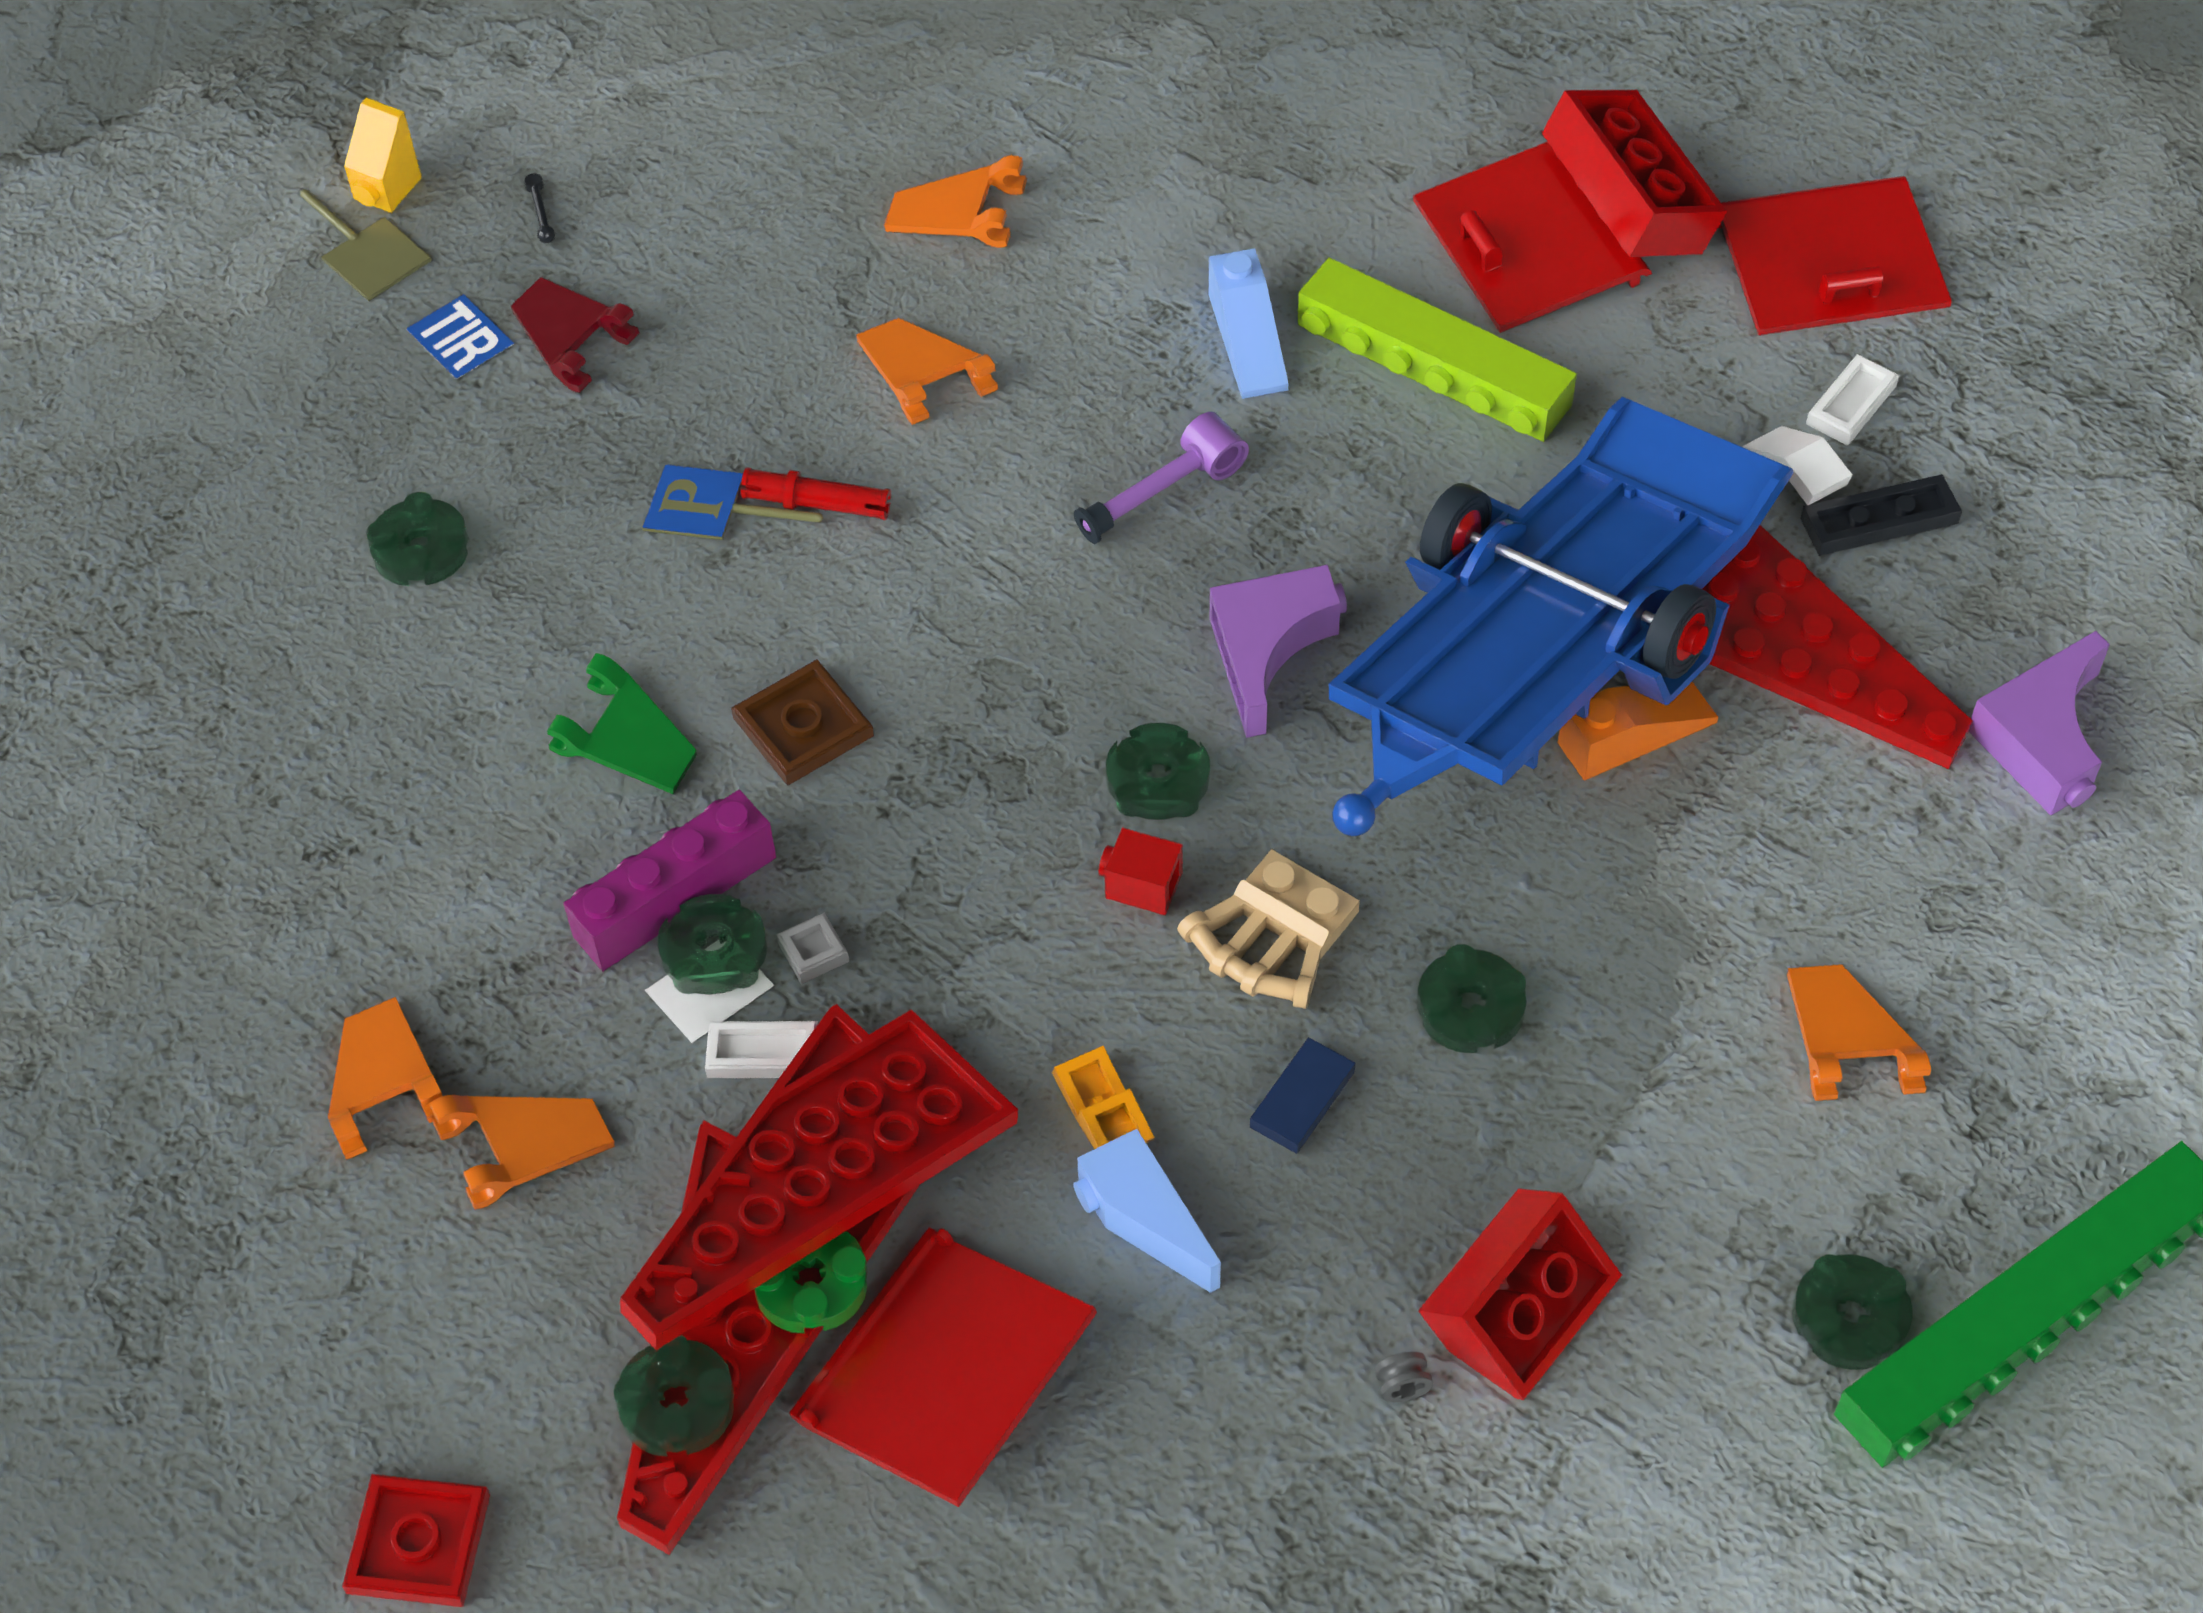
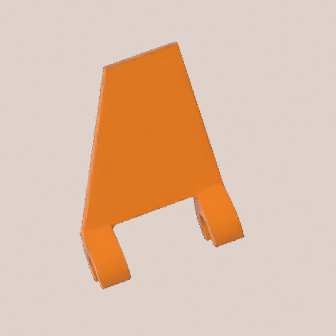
(957, 203)
(915, 357)
(1847, 1023)
(374, 1064)
(525, 1135)

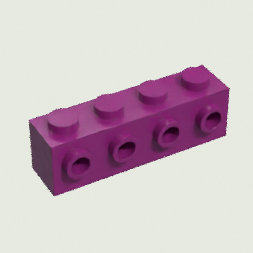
(687, 862)

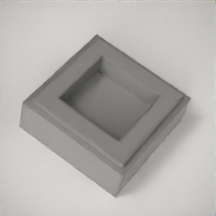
(812, 948)

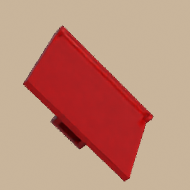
(1526, 237)
(1833, 255)
(943, 1366)

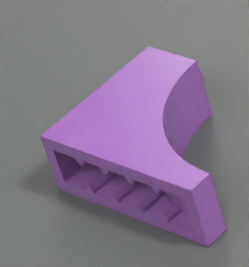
(1265, 624)
(2035, 727)

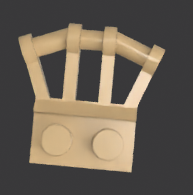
(1286, 901)

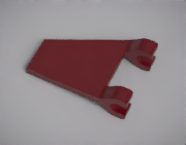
(562, 321)

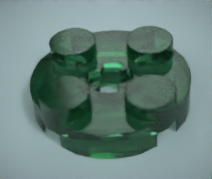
(416, 518)
(1153, 797)
(719, 970)
(1471, 972)
(1859, 1280)
(675, 1427)

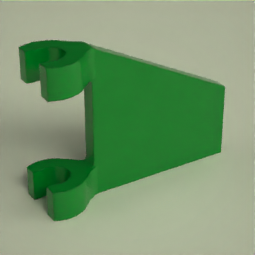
(630, 734)

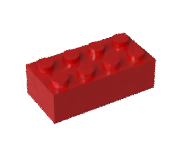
(1633, 173)

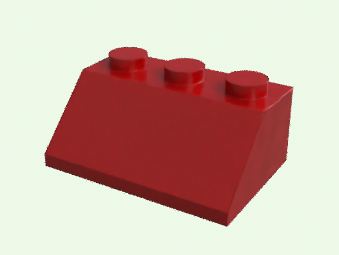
(1521, 1291)

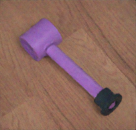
(1208, 447)

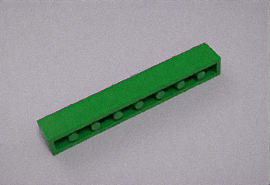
(2026, 1309)

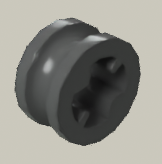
(1403, 1377)

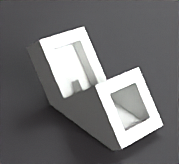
(1814, 462)

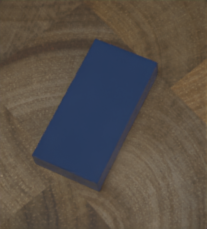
(1302, 1095)

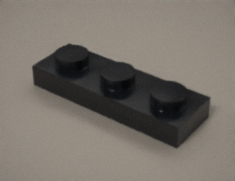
(1880, 514)

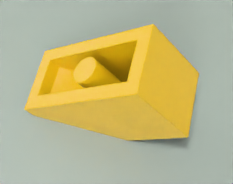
(381, 157)

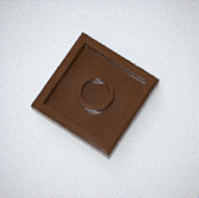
(802, 722)

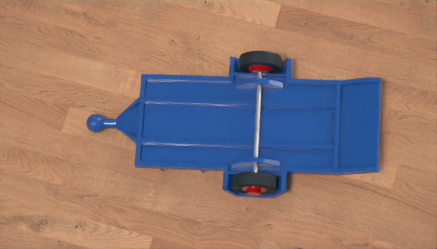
(1554, 601)

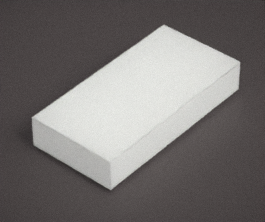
(1852, 399)
(754, 1047)

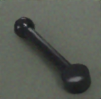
(534, 184)

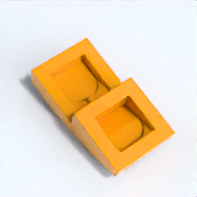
(1100, 1098)

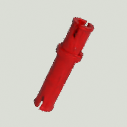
(815, 493)

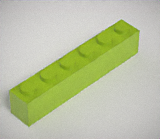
(1436, 349)

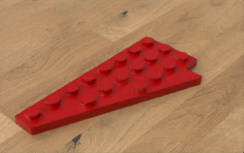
(1815, 650)
(824, 1150)
(668, 1491)

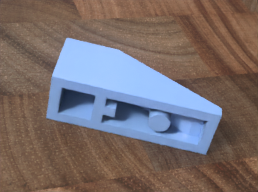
(1247, 322)
(1143, 1208)

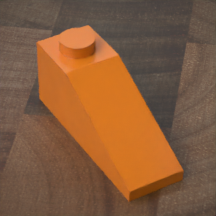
(1630, 725)

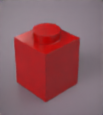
(1142, 870)

